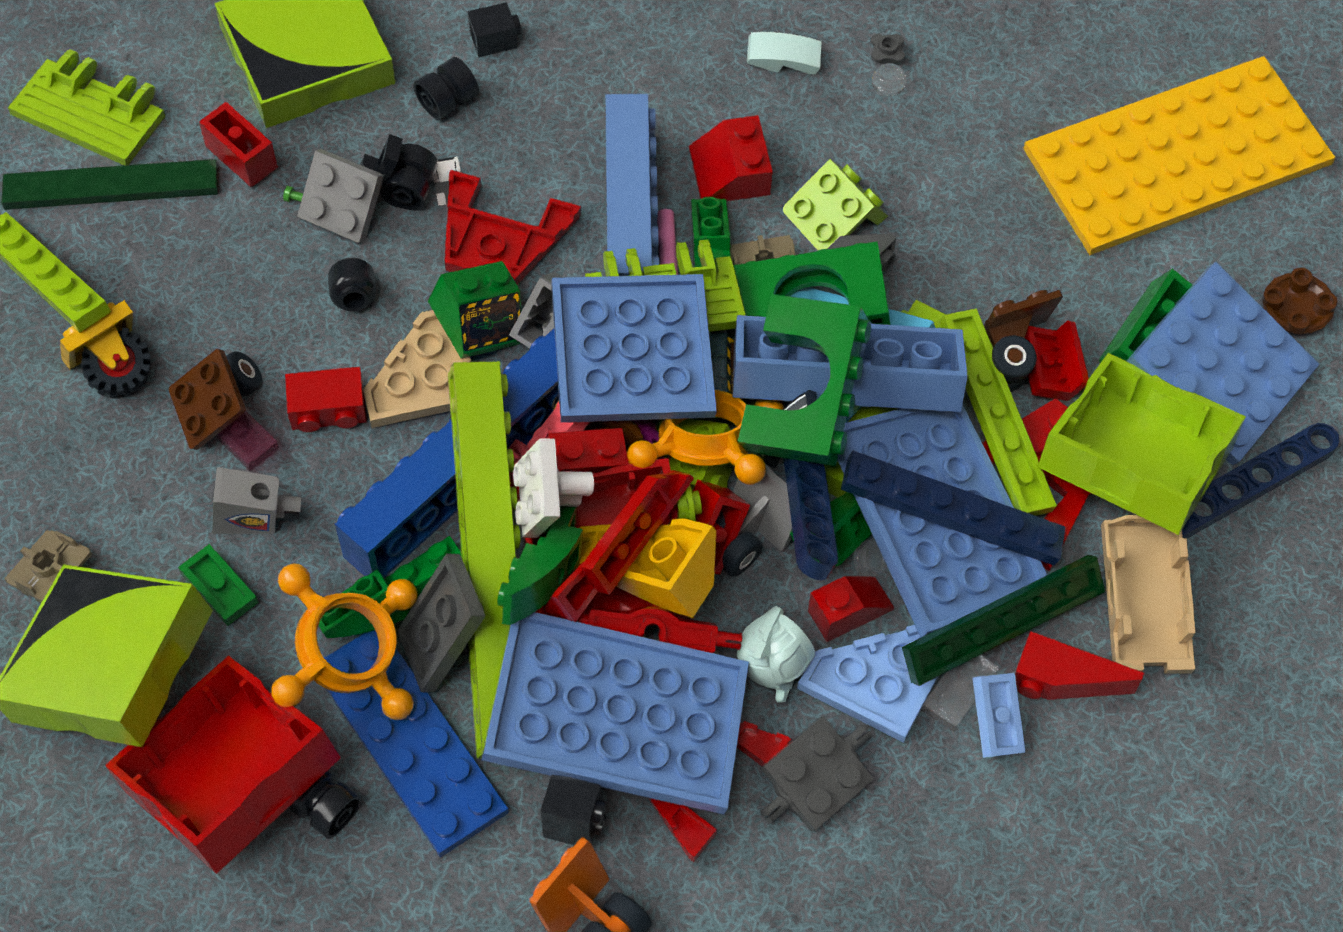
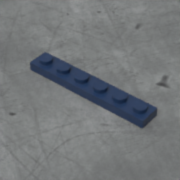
(953, 508)

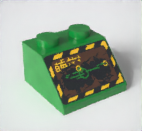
(477, 308)

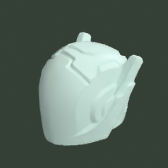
(775, 651)

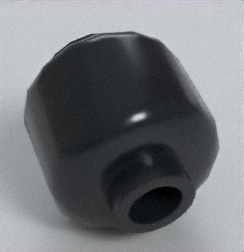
(352, 284)

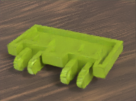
(92, 116)
(719, 277)

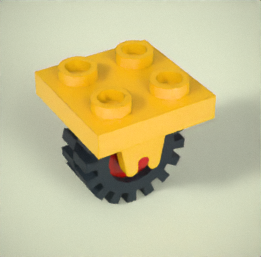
(109, 354)

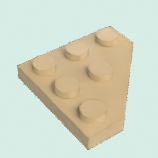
(413, 375)

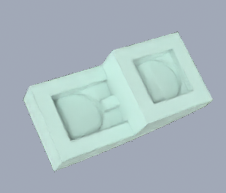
(777, 50)

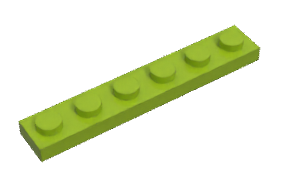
(49, 276)
(1000, 418)

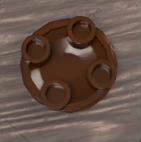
(1299, 302)

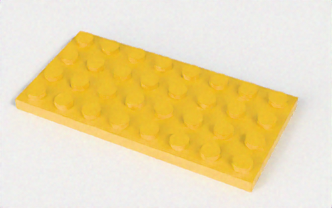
(1177, 154)

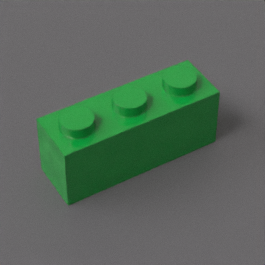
(1147, 314)

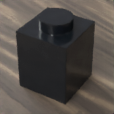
(493, 29)

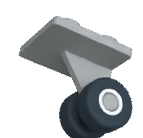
(767, 514)

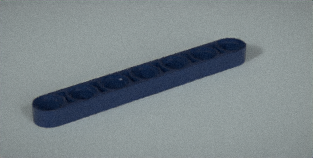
(1270, 461)
(808, 491)

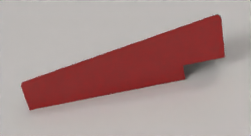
(619, 544)

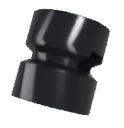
(442, 91)
(411, 178)
(328, 805)

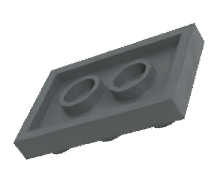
(441, 622)

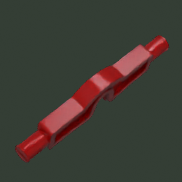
(672, 630)

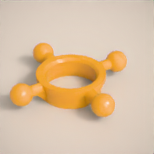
(706, 449)
(290, 689)

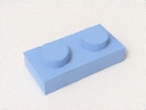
(998, 715)

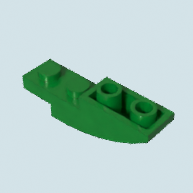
(710, 223)
(541, 568)
(348, 622)

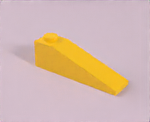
(671, 569)

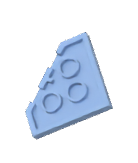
(869, 682)

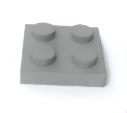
(340, 195)

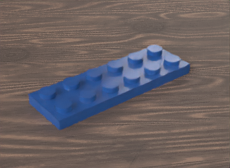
(419, 753)

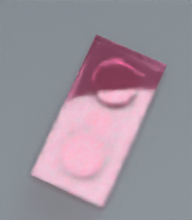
(248, 441)

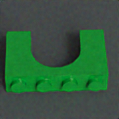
(849, 270)
(816, 430)

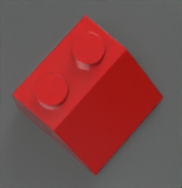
(732, 160)

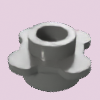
(887, 55)

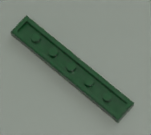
(109, 184)
(1003, 620)

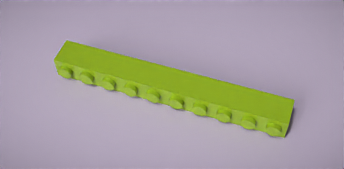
(484, 516)

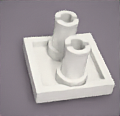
(546, 488)

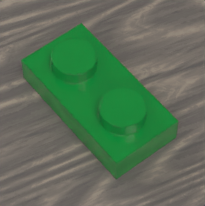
(218, 585)

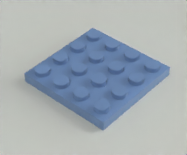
(632, 348)
(1228, 352)

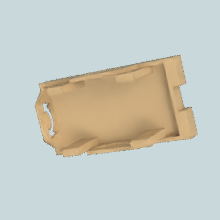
(1148, 595)

